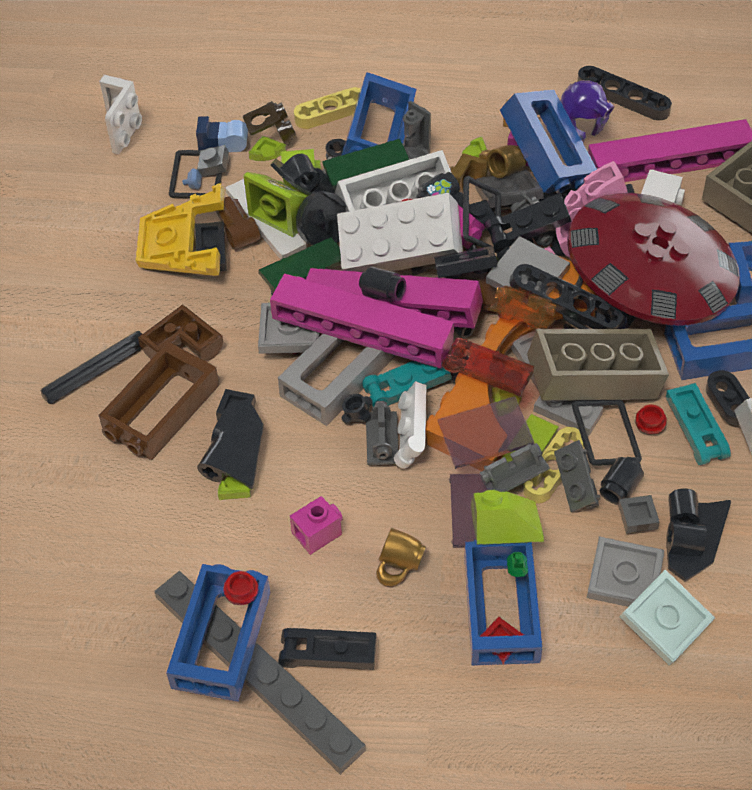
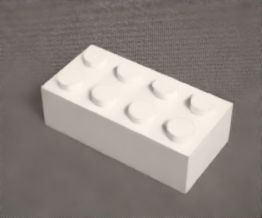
(400, 234)

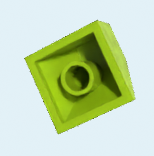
(505, 518)

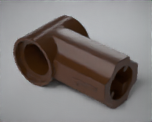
(238, 227)

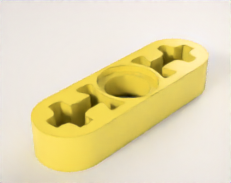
(307, 115)
(552, 477)

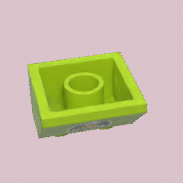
(272, 202)

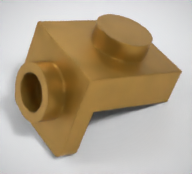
(469, 166)

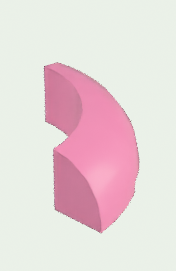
(599, 183)

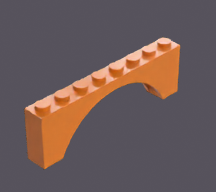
(472, 393)

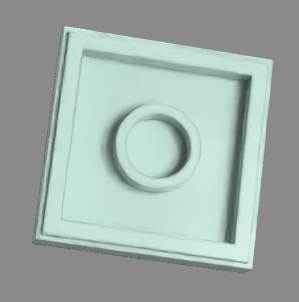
(667, 617)

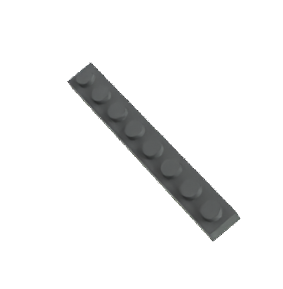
(271, 682)

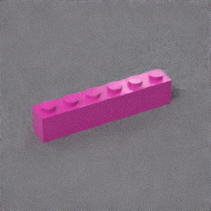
(673, 150)
(439, 297)
(362, 320)

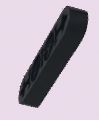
(658, 105)
(567, 294)

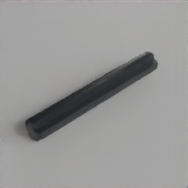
(91, 368)

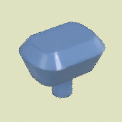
(193, 179)

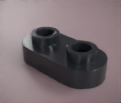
(730, 398)

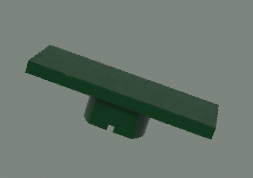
(364, 161)
(319, 256)

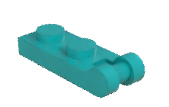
(401, 379)
(698, 423)

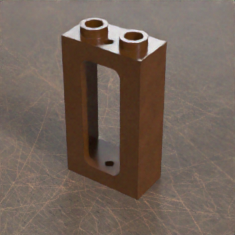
(145, 386)

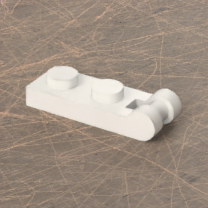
(411, 425)

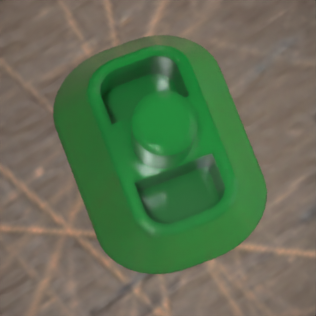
(517, 564)

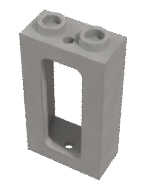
(327, 403)

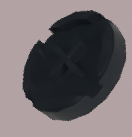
(318, 217)

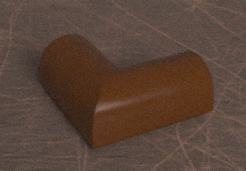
(183, 328)

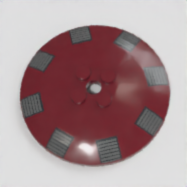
(653, 259)

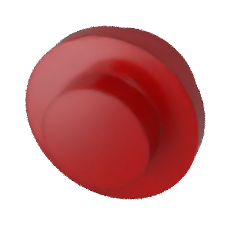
(651, 419)
(240, 588)

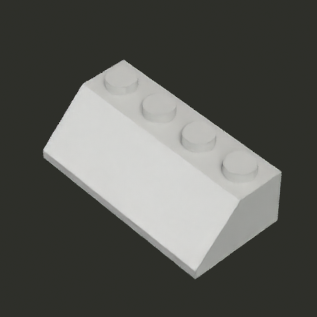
(390, 183)

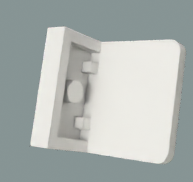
(121, 109)

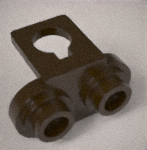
(277, 115)

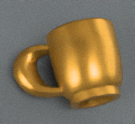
(504, 160)
(400, 552)

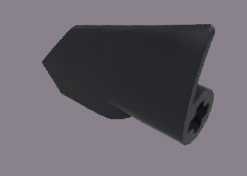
(302, 174)
(234, 445)
(693, 532)

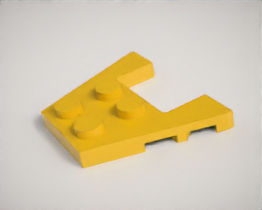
(168, 236)

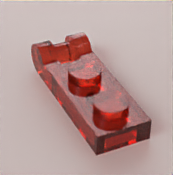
(488, 366)

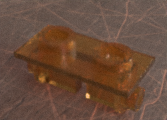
(534, 313)

